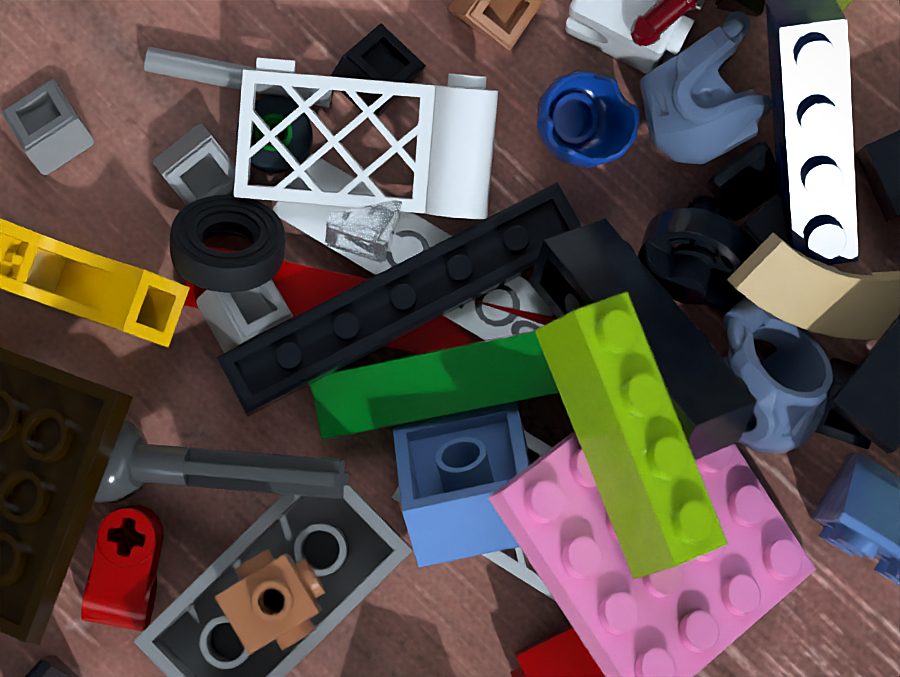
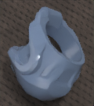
(692, 108)
(788, 383)

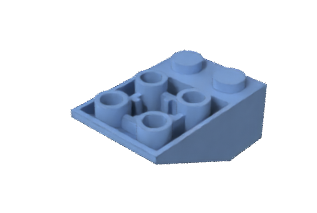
(863, 514)

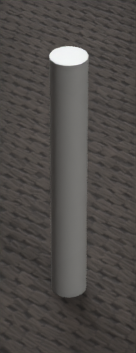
(216, 73)

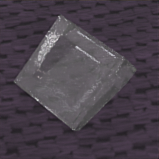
(364, 230)

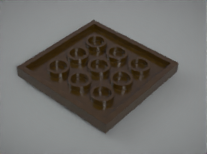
(52, 461)

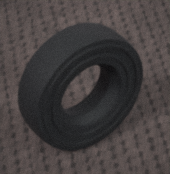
(227, 270)

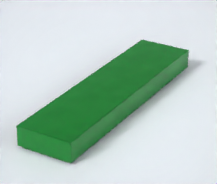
(432, 384)

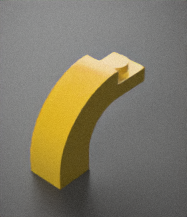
(89, 285)

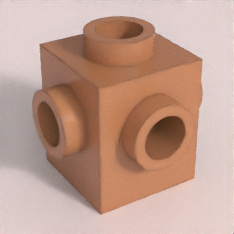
(254, 619)

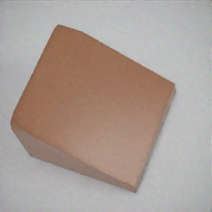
(496, 19)

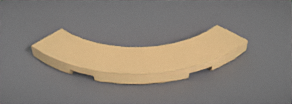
(818, 294)

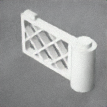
(451, 148)

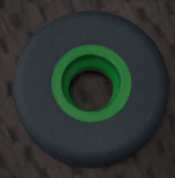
(297, 135)

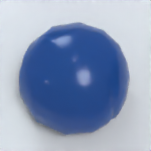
(586, 119)

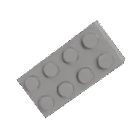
(341, 540)

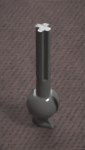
(138, 463)

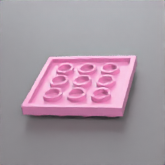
(664, 620)

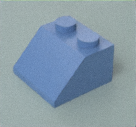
(449, 472)

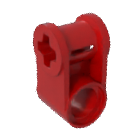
(122, 581)

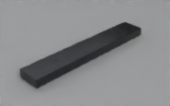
(396, 301)

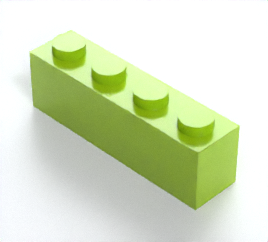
(631, 436)

